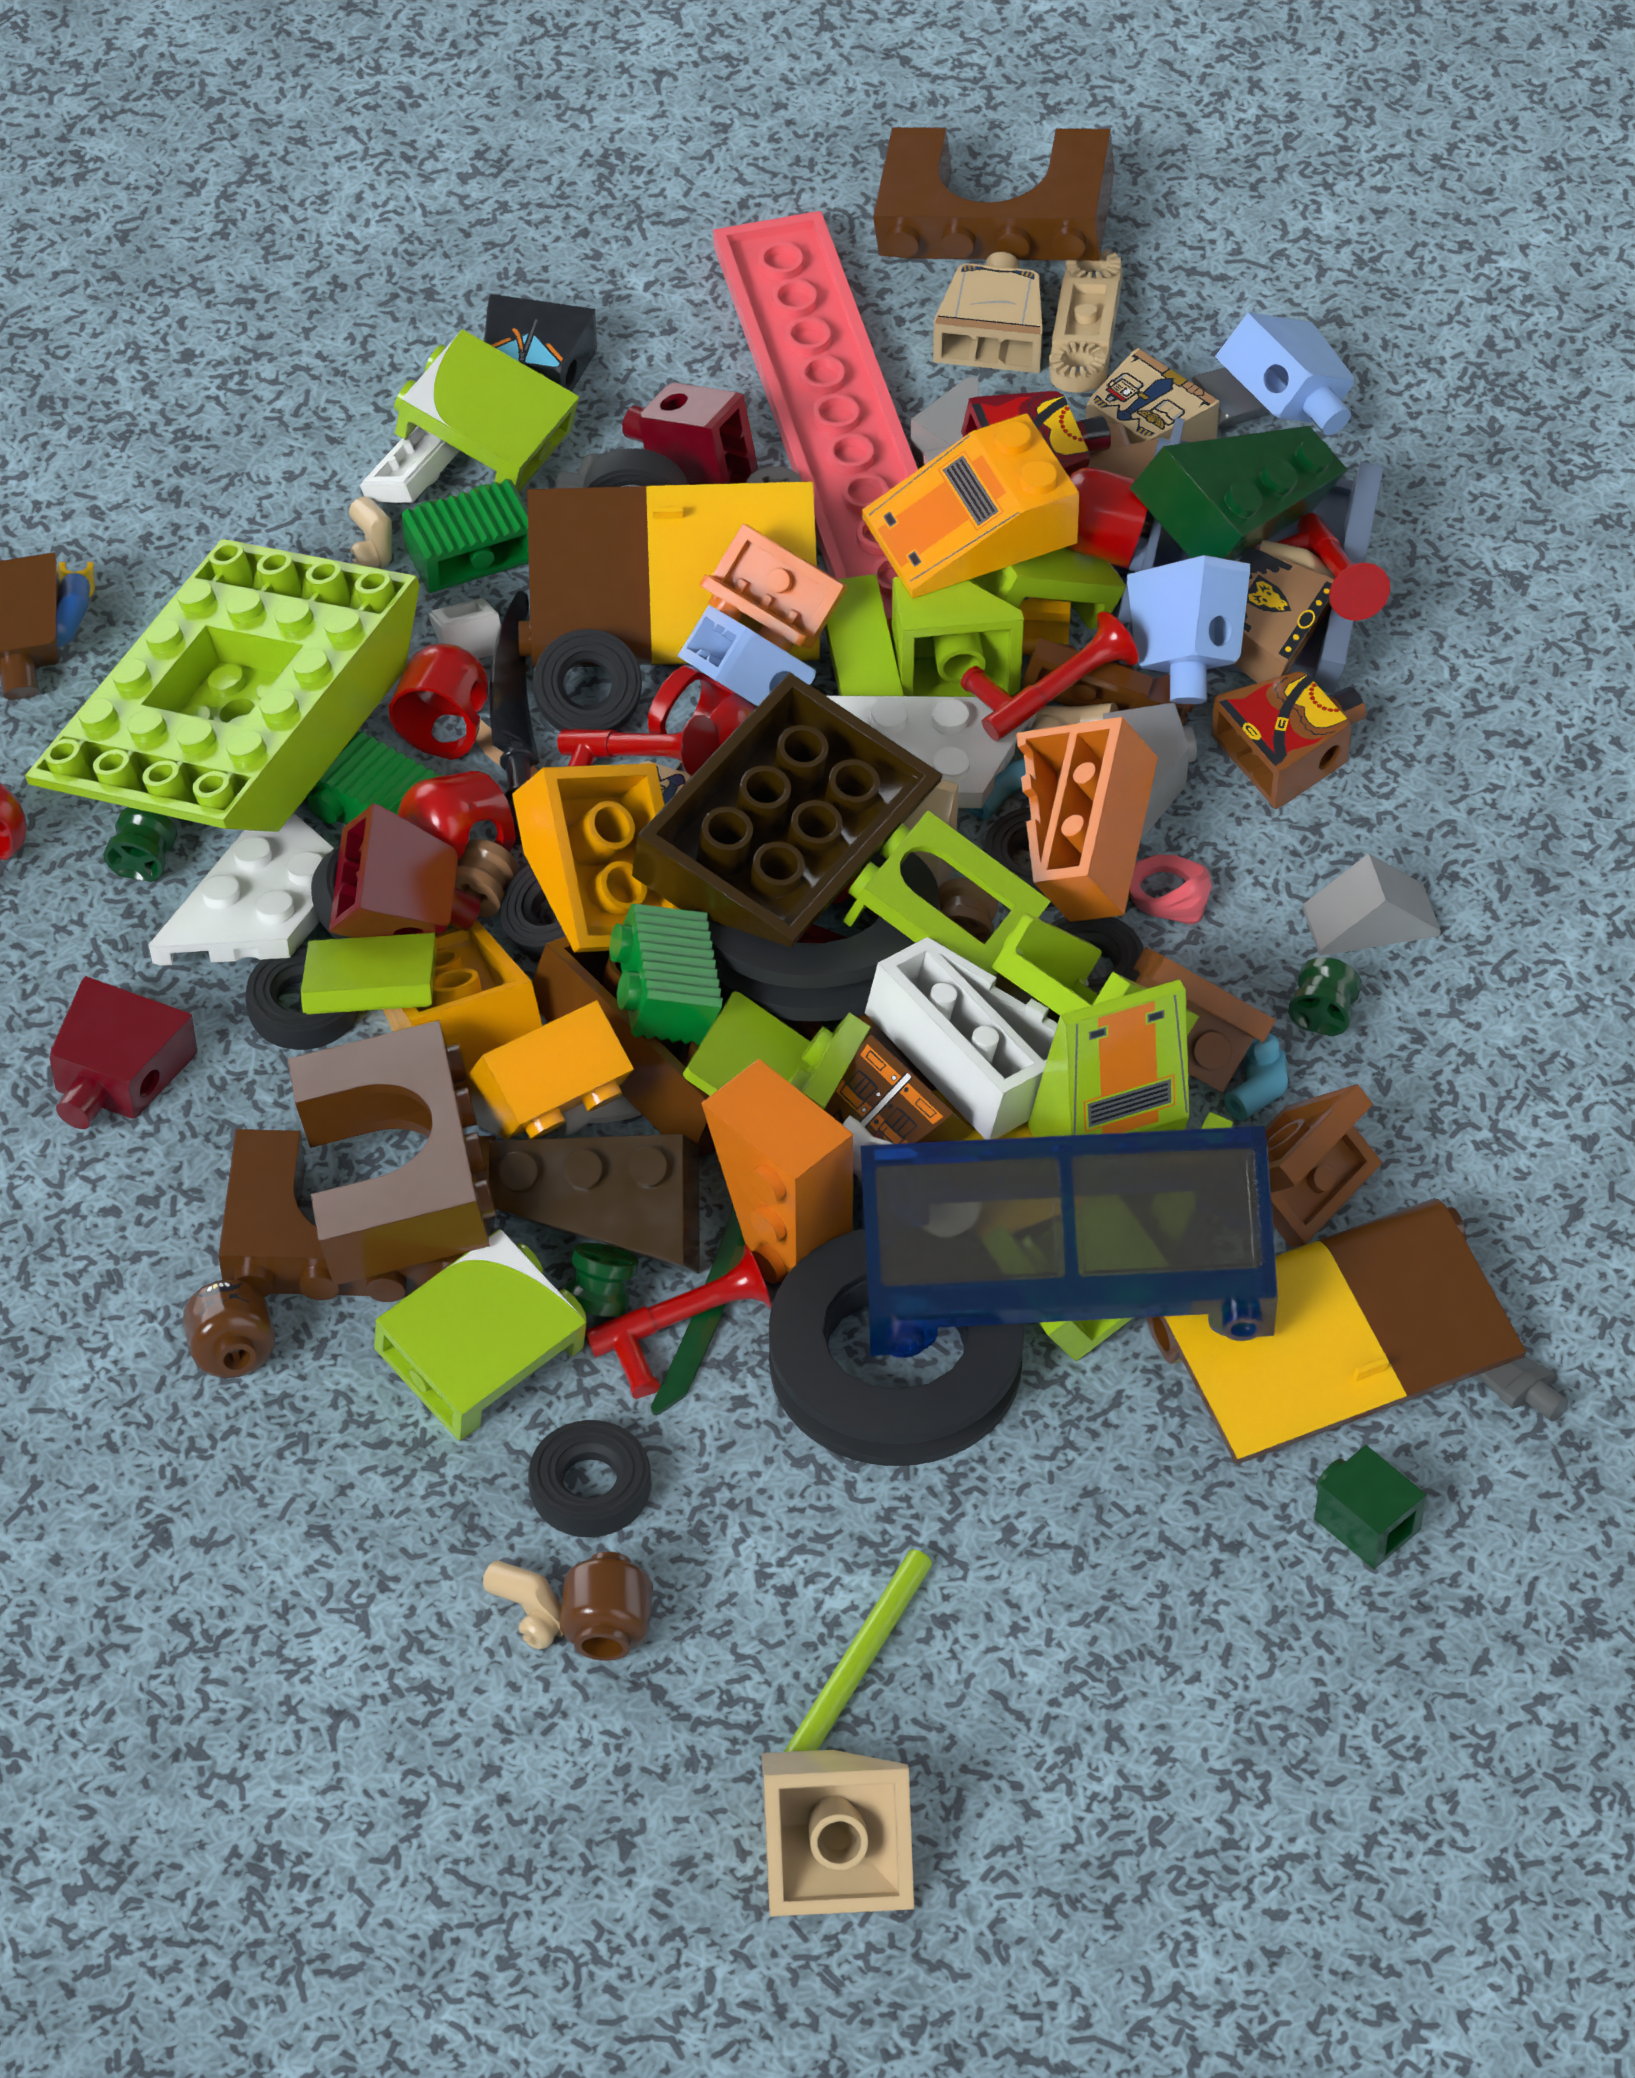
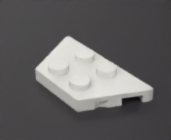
(944, 735)
(251, 900)

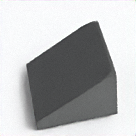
(1236, 401)

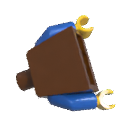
(38, 616)

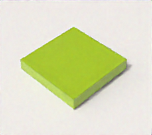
(369, 973)

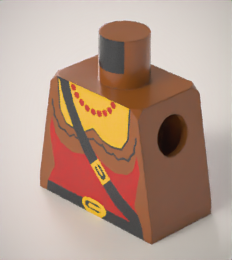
(1286, 732)

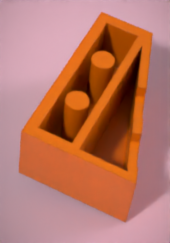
(1087, 812)

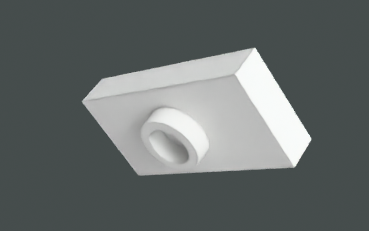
(408, 468)

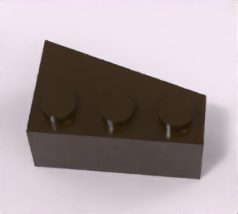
(606, 1190)

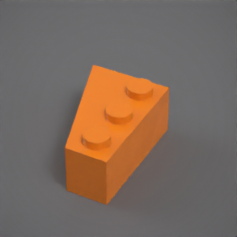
(782, 1167)

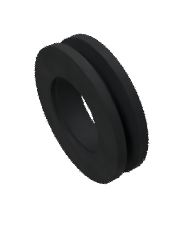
(815, 978)
(874, 1421)

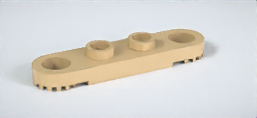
(1085, 323)

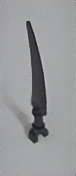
(509, 704)

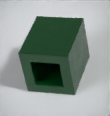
(1369, 1505)

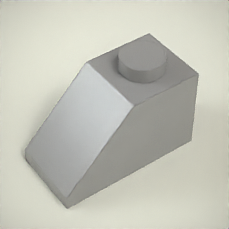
(1173, 745)

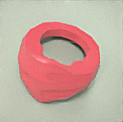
(1181, 905)

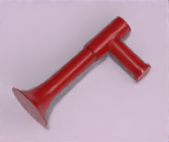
(1357, 588)
(1109, 644)
(690, 746)
(625, 1331)

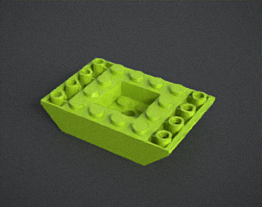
(239, 689)

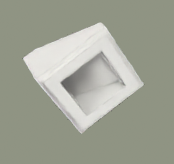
(468, 625)

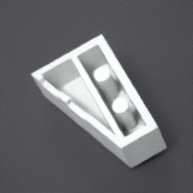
(963, 1033)

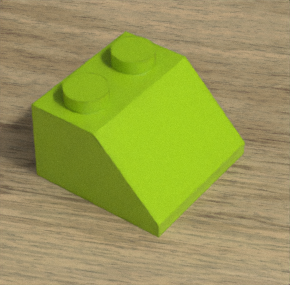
(950, 632)

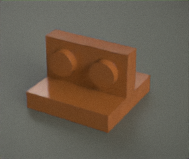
(1224, 1022)
(1316, 1161)

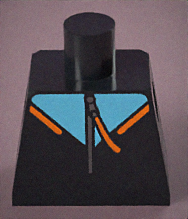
(543, 336)

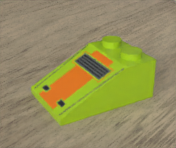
(1117, 1067)

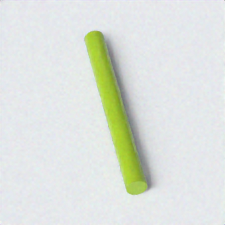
(861, 1653)

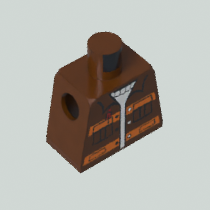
(892, 1101)

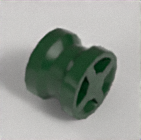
(140, 844)
(1325, 996)
(602, 1278)

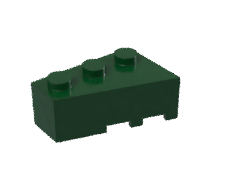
(1237, 489)

